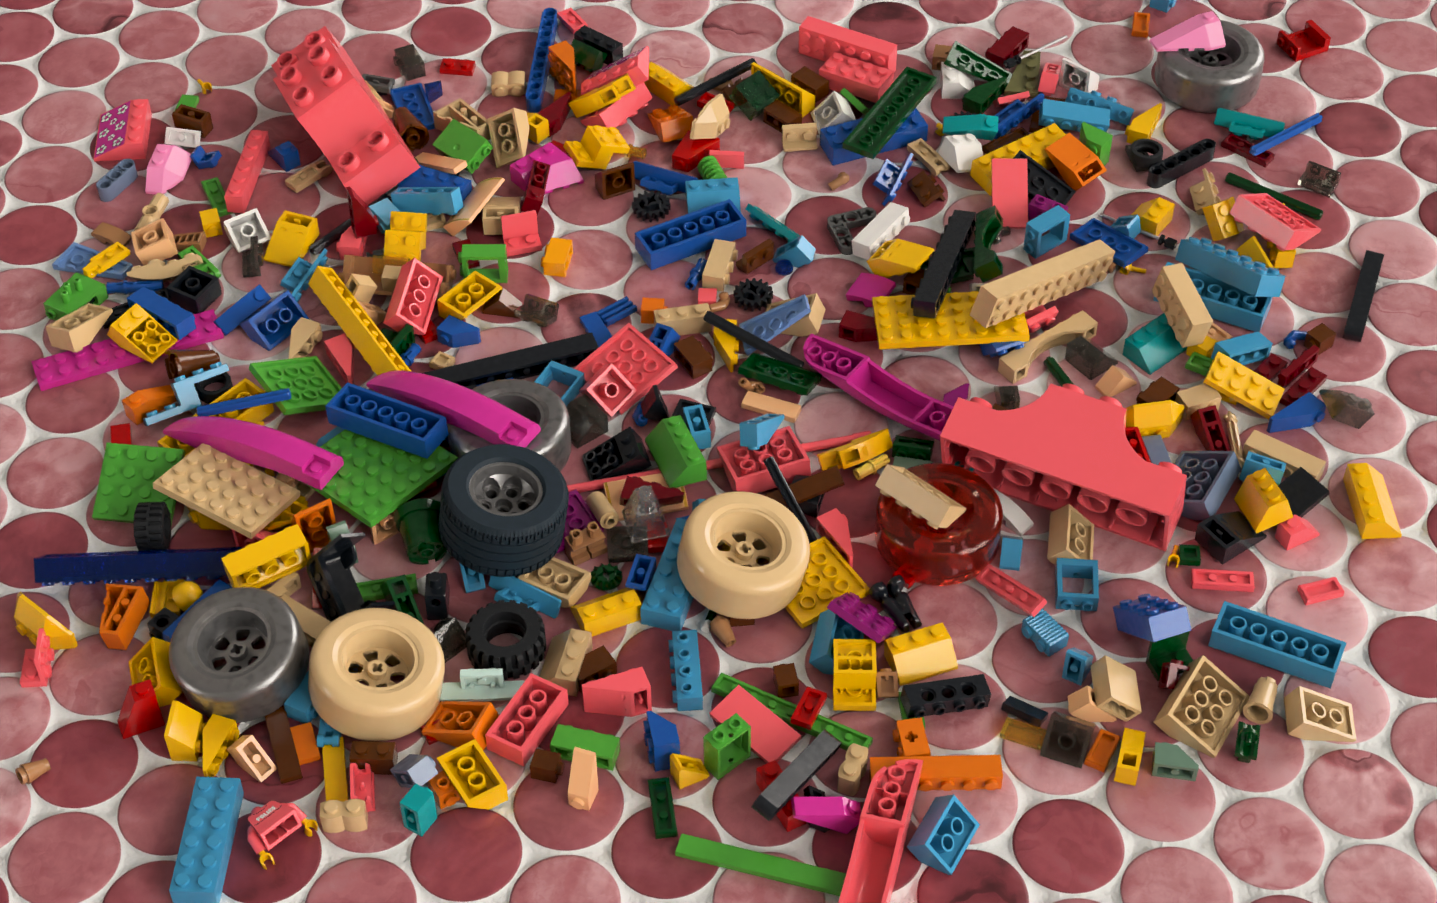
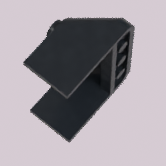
(334, 581)

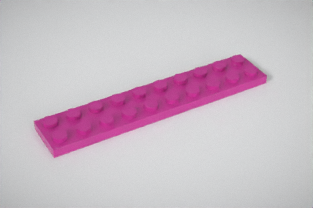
(109, 356)

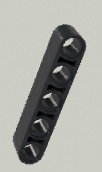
(1181, 163)

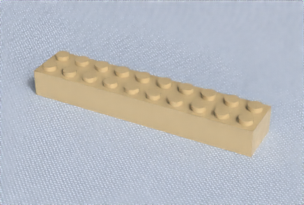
(1042, 283)

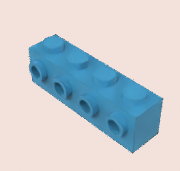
(1070, 115)
(428, 200)
(687, 670)

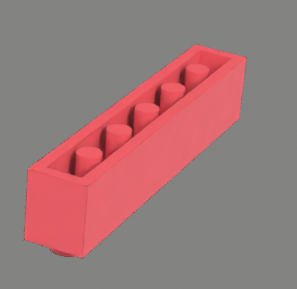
(247, 171)

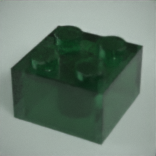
(754, 95)

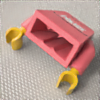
(273, 824)

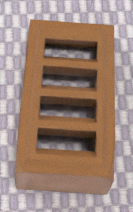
(197, 239)

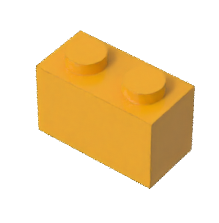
(557, 257)

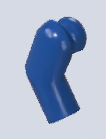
(1289, 340)
(638, 416)

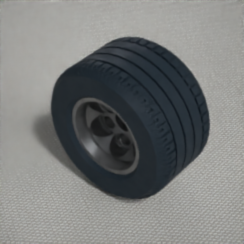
(503, 510)

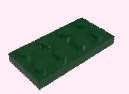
(779, 374)

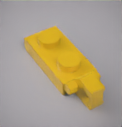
(106, 259)

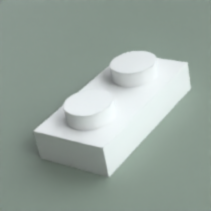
(182, 137)

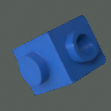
(204, 159)

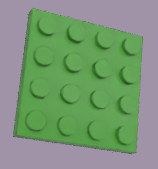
(305, 377)
(129, 478)

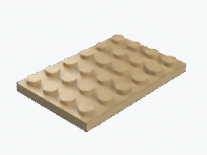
(226, 490)

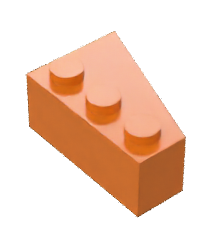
(122, 614)

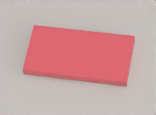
(1010, 190)
(769, 734)

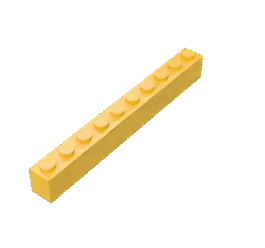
(355, 322)

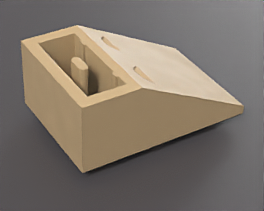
(495, 209)

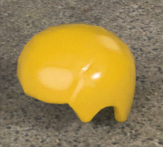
(186, 594)

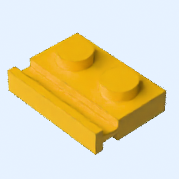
(163, 597)

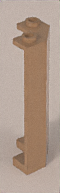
(363, 266)

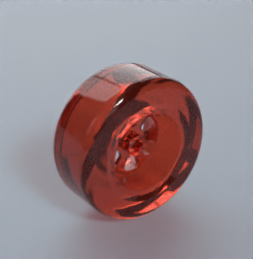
(935, 554)

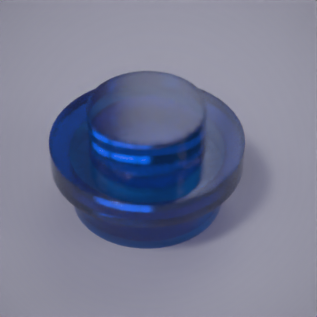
(784, 267)

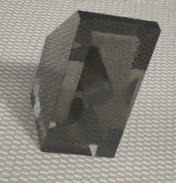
(1007, 396)

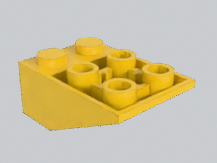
(291, 238)
(898, 258)
(141, 334)

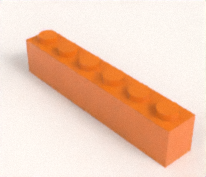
(950, 772)

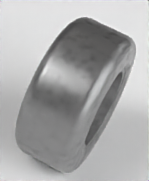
(1215, 77)
(532, 402)
(222, 621)

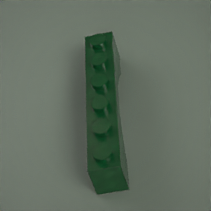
(986, 262)

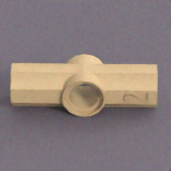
(153, 211)

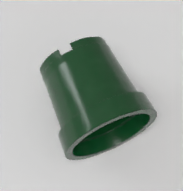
(420, 530)

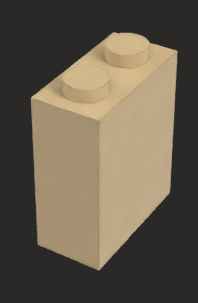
(1115, 688)

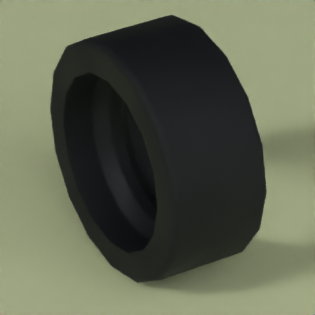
(1145, 145)
(209, 396)

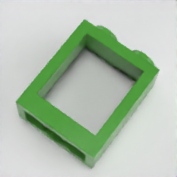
(485, 252)
(721, 748)

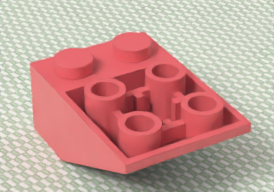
(618, 694)

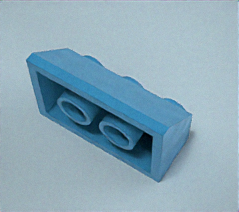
(710, 192)
(828, 628)
(943, 834)

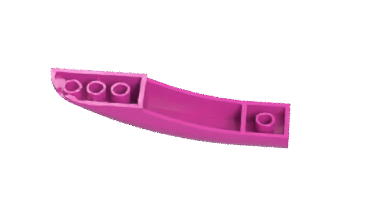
(876, 387)
(459, 405)
(260, 447)

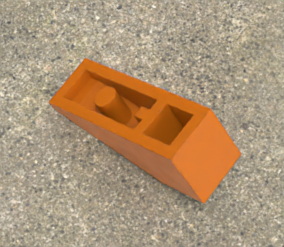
(147, 400)

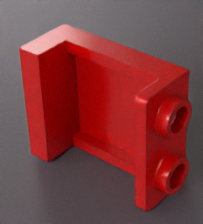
(1304, 42)

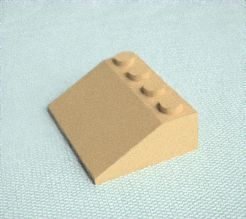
(1202, 707)

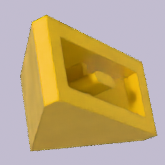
(687, 770)

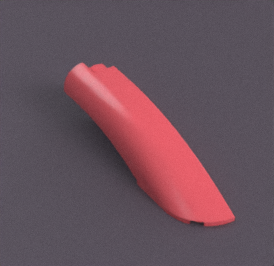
(882, 834)

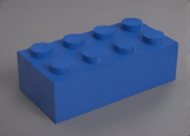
(1151, 618)

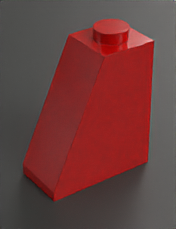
(691, 152)
(139, 710)

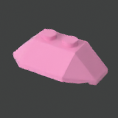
(166, 168)

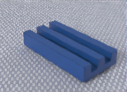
(616, 310)

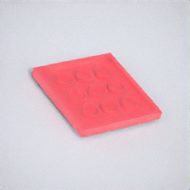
(634, 357)

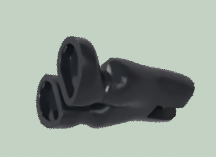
(897, 606)

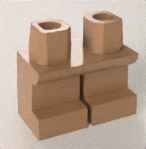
(585, 544)

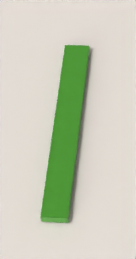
(785, 710)
(760, 864)

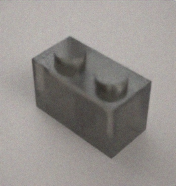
(409, 62)

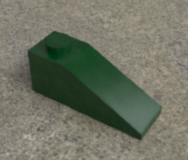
(982, 96)
(400, 592)

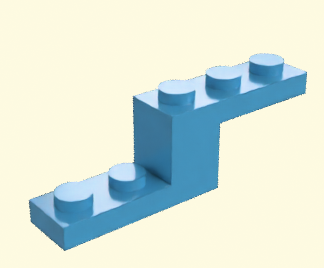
(185, 393)

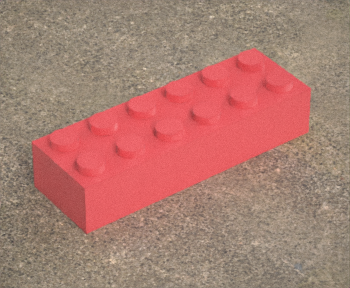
(822, 39)

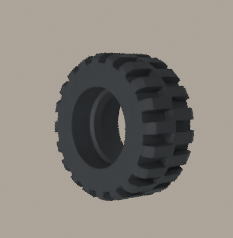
(502, 619)

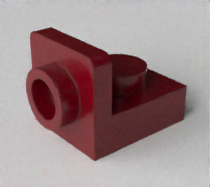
(1169, 675)

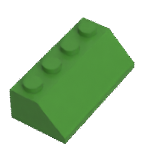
(676, 453)

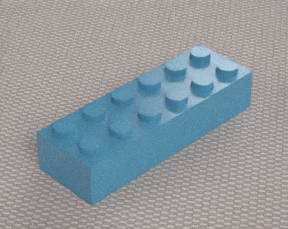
(1230, 267)
(1229, 303)
(667, 598)
(1277, 644)
(207, 840)

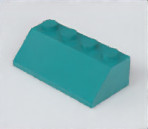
(1153, 345)

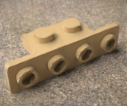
(1204, 192)

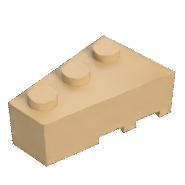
(464, 114)

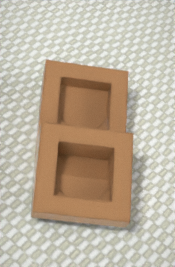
(110, 234)

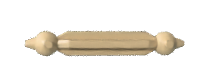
(1233, 435)

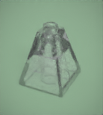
(644, 515)

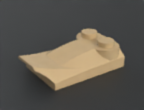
(560, 580)

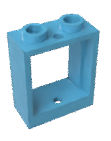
(1054, 219)
(572, 378)
(1076, 569)

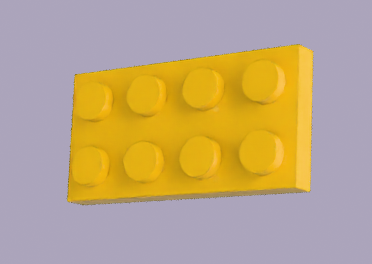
(1243, 385)

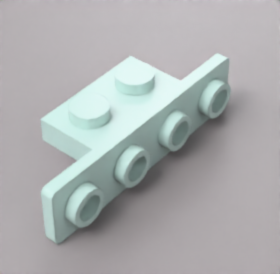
(480, 686)

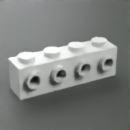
(880, 229)

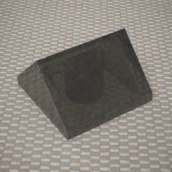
(450, 636)

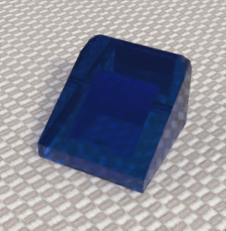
(433, 90)

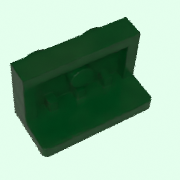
(912, 448)

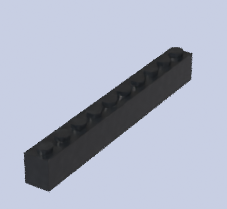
(943, 264)
(519, 363)

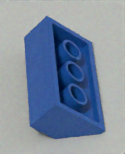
(434, 178)

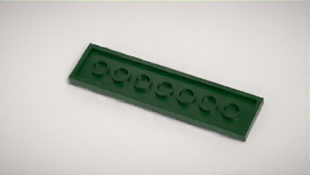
(889, 113)

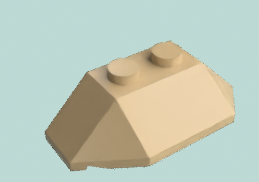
(711, 120)

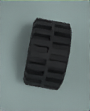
(152, 526)

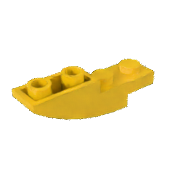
(602, 96)
(857, 451)

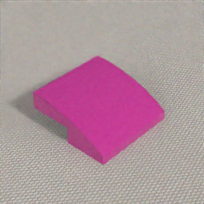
(869, 286)

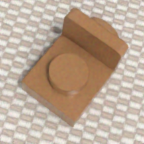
(887, 684)

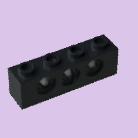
(945, 696)

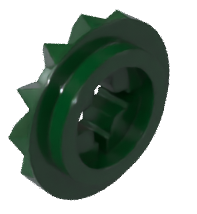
(600, 582)

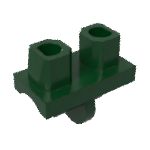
(1247, 742)

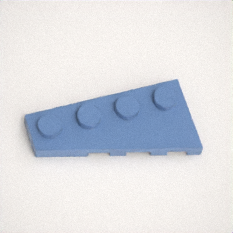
(79, 256)
(775, 320)

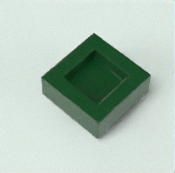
(1189, 555)

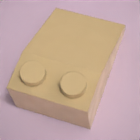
(509, 136)
(809, 323)
(78, 327)
(1318, 717)

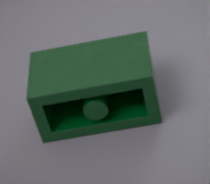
(588, 56)

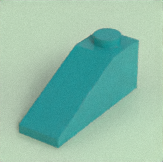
(979, 125)

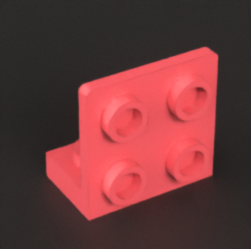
(521, 233)
(37, 663)

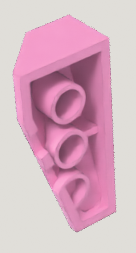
(1197, 32)

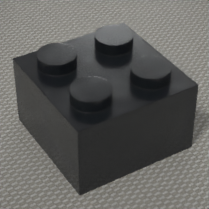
(194, 290)

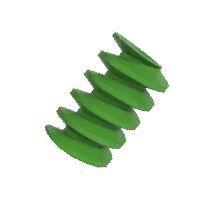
(710, 168)

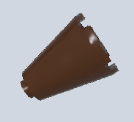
(410, 129)
(186, 361)

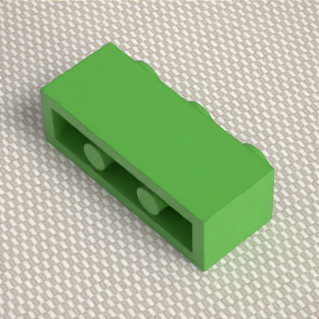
(604, 745)

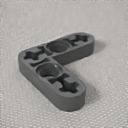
(836, 226)

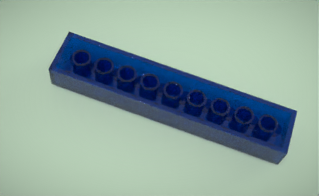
(131, 566)

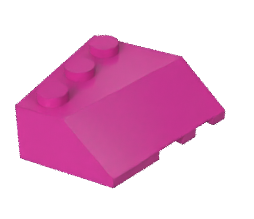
(561, 172)

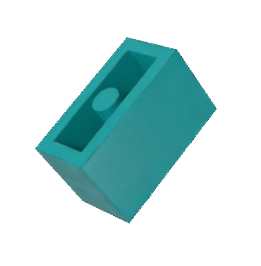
(418, 809)

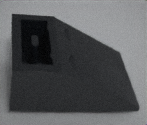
(617, 456)
(1227, 535)

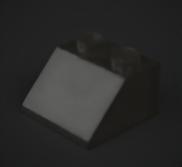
(1088, 357)
(1347, 407)
(586, 421)
(1067, 739)

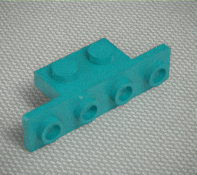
(1248, 124)

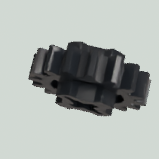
(651, 206)
(753, 294)

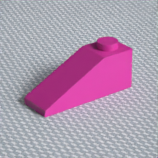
(829, 812)

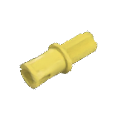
(871, 467)

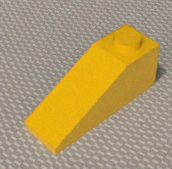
(1144, 124)

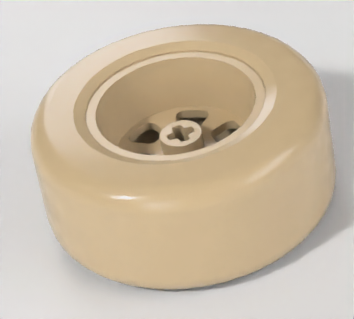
(741, 585)
(375, 710)

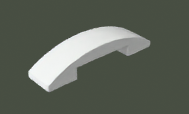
(1014, 516)

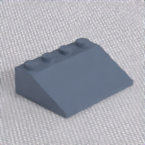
(1207, 481)

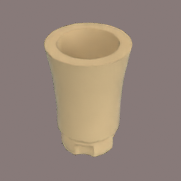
(1261, 701)

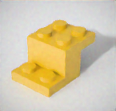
(596, 147)
(406, 235)
(854, 674)

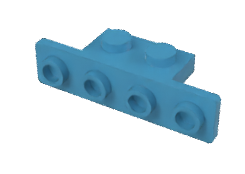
(1117, 111)
(301, 273)
(515, 589)

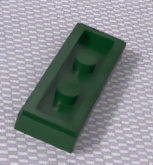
(662, 808)

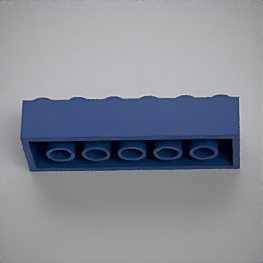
(833, 137)
(689, 234)
(387, 420)

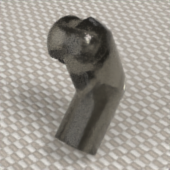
(1004, 232)

